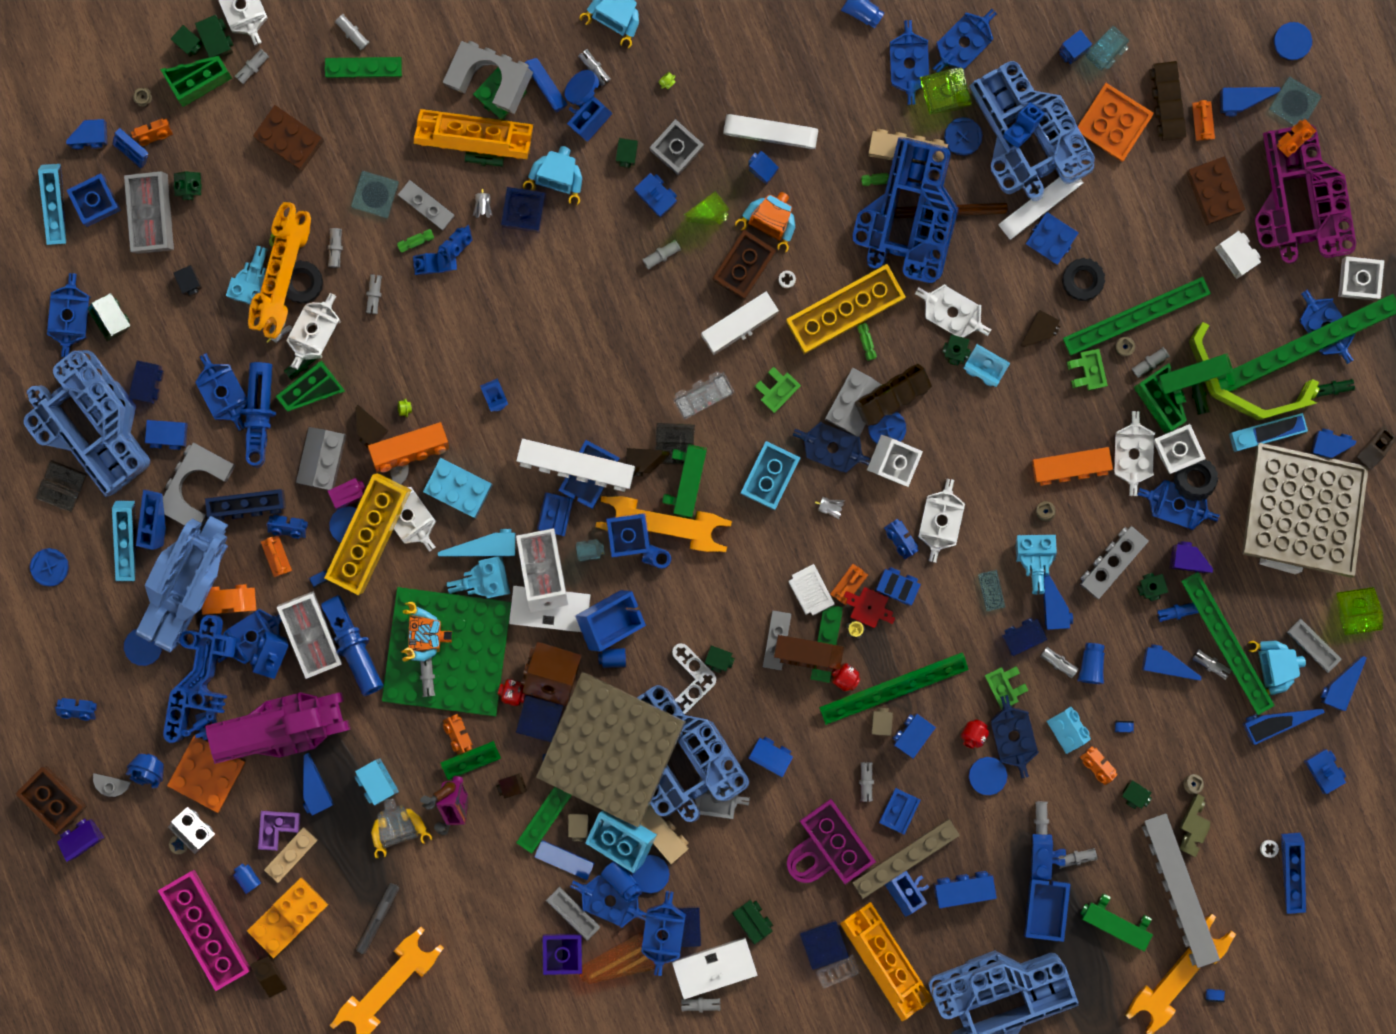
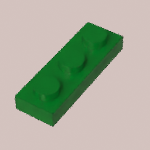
(470, 760)

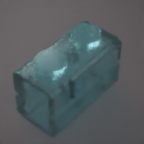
(1107, 48)
(591, 550)

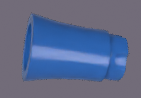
(863, 11)
(1092, 664)
(622, 881)

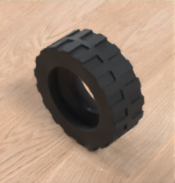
(1096, 272)
(315, 287)
(1197, 493)

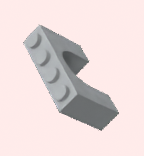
(471, 58)
(195, 459)

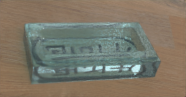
(991, 590)

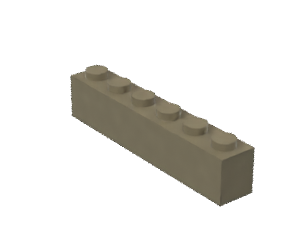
(905, 858)

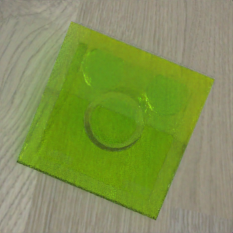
(946, 91)
(709, 211)
(1359, 611)

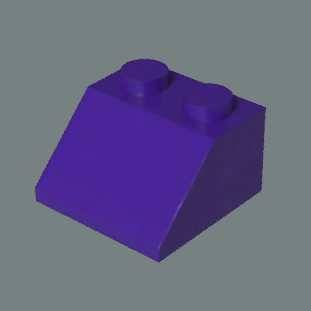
(1189, 558)
(79, 840)
(562, 954)

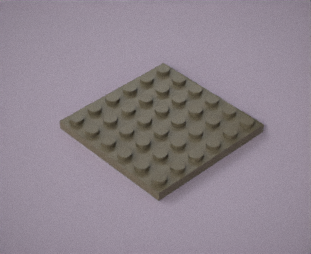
(1305, 510)
(610, 749)

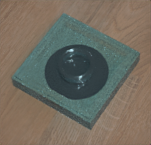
(1295, 101)
(375, 194)

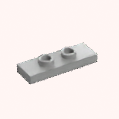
(426, 205)
(778, 626)
(1314, 645)
(573, 913)

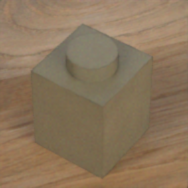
(882, 722)
(578, 826)

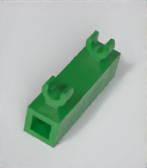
(1195, 374)
(689, 482)
(1115, 925)

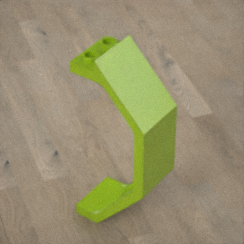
(1304, 399)

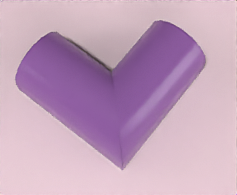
(273, 822)

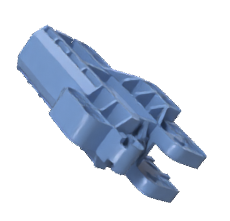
(1060, 121)
(112, 425)
(182, 582)
(713, 778)
(1013, 978)

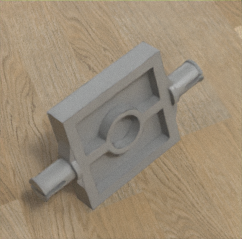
(710, 806)

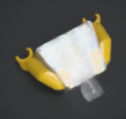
(396, 826)

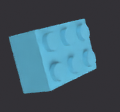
(770, 475)
(458, 488)
(376, 782)
(621, 841)

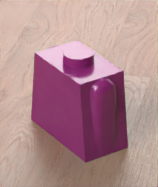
(347, 493)

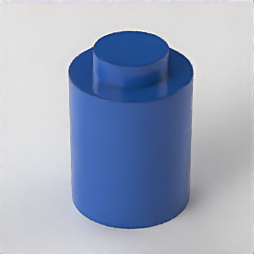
(613, 658)
(246, 878)

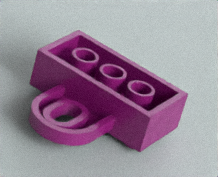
(832, 846)

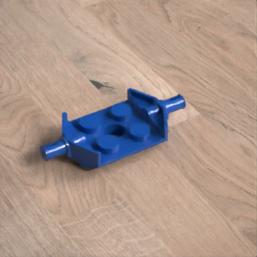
(973, 28)
(908, 47)
(1324, 311)
(73, 330)
(222, 407)
(1162, 506)
(259, 623)
(594, 902)
(665, 918)

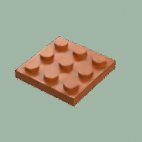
(1114, 122)
(202, 778)

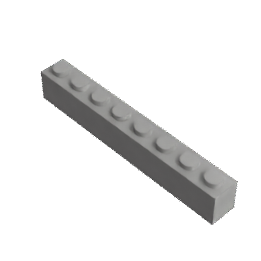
(1181, 890)

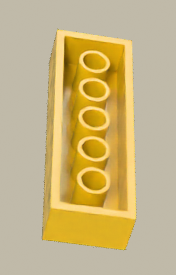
(845, 309)
(368, 533)

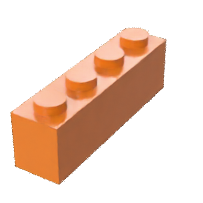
(408, 447)
(1072, 465)

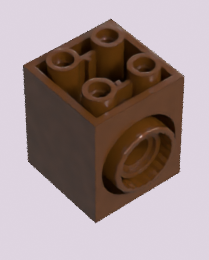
(550, 673)

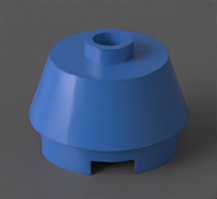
(146, 770)

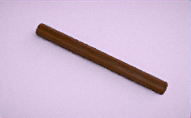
(965, 209)

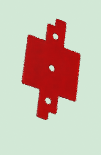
(869, 598)

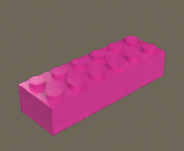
(204, 930)

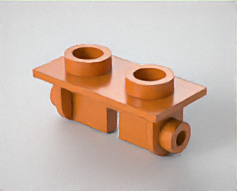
(1203, 120)
(159, 131)
(1289, 144)
(276, 556)
(850, 582)
(453, 726)
(1092, 760)

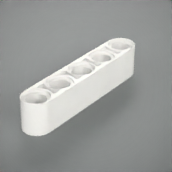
(770, 131)
(1035, 209)

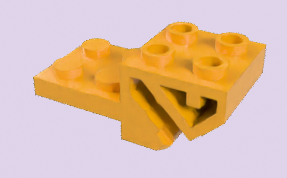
(287, 917)

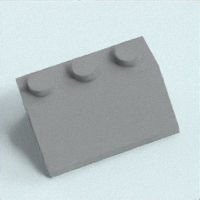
(844, 411)
(321, 458)

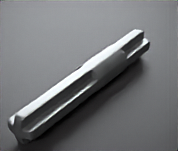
(377, 918)

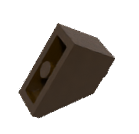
(1041, 329)
(368, 428)
(1377, 447)
(645, 459)
(511, 786)
(269, 976)

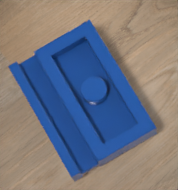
(130, 148)
(555, 513)
(899, 811)

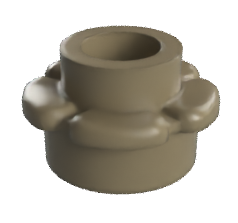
(147, 97)

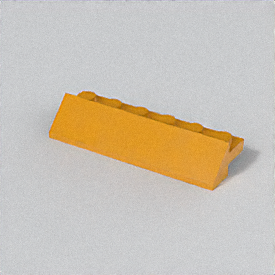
(473, 134)
(886, 961)

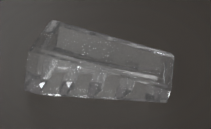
(853, 965)

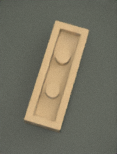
(290, 855)

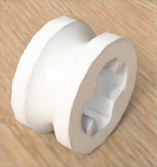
(782, 275)
(1275, 848)

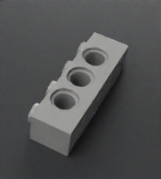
(1136, 542)

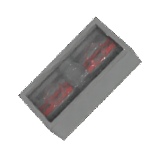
(149, 212)

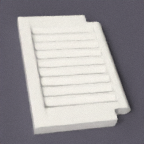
(811, 591)

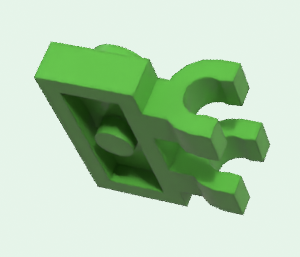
(1093, 370)
(780, 392)
(1001, 686)

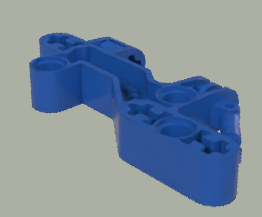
(207, 650)

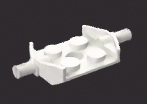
(245, 20)
(968, 315)
(307, 344)
(1139, 438)
(419, 526)
(938, 536)

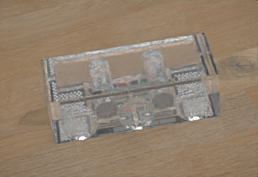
(703, 395)

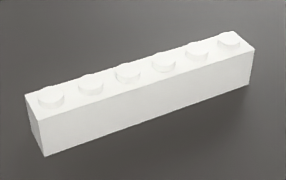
(575, 464)

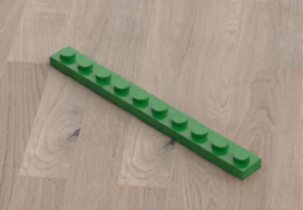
(1312, 342)

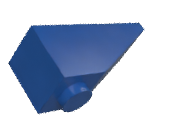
(1240, 99)
(151, 521)
(1055, 608)
(1163, 662)
(1340, 689)
(314, 790)

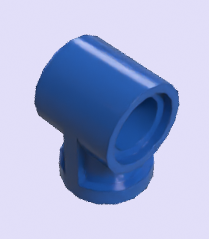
(650, 557)

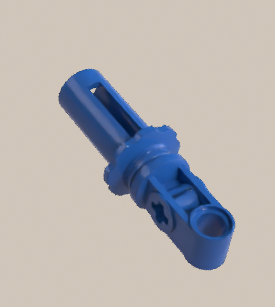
(258, 419)
(352, 646)

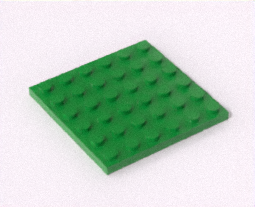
(465, 669)

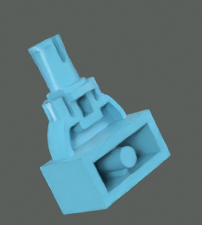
(248, 282)
(1037, 554)
(487, 578)

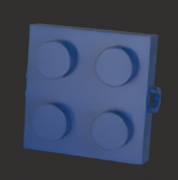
(1052, 238)

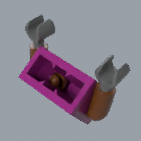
(451, 802)

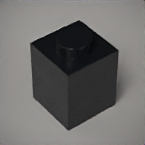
(188, 281)

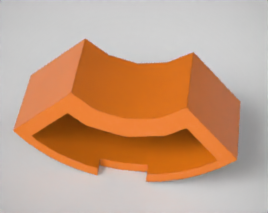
(229, 600)

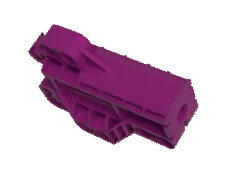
(1276, 205)
(278, 727)

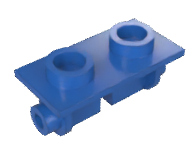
(456, 243)
(278, 526)
(895, 532)
(84, 711)

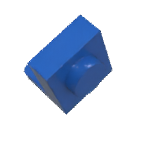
(494, 395)

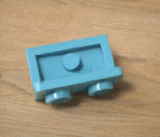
(986, 366)
(1069, 730)

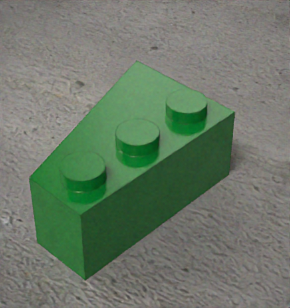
(196, 79)
(310, 387)
(1161, 405)

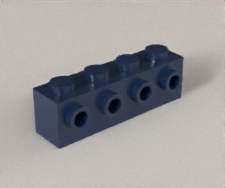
(246, 503)

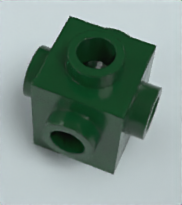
(187, 185)
(960, 344)
(1159, 586)

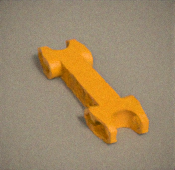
(270, 301)
(697, 530)
(410, 960)
(1158, 999)

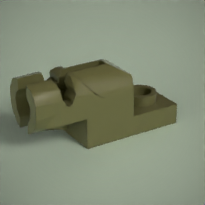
(1195, 826)

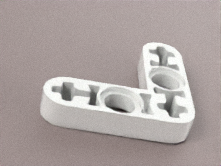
(698, 675)

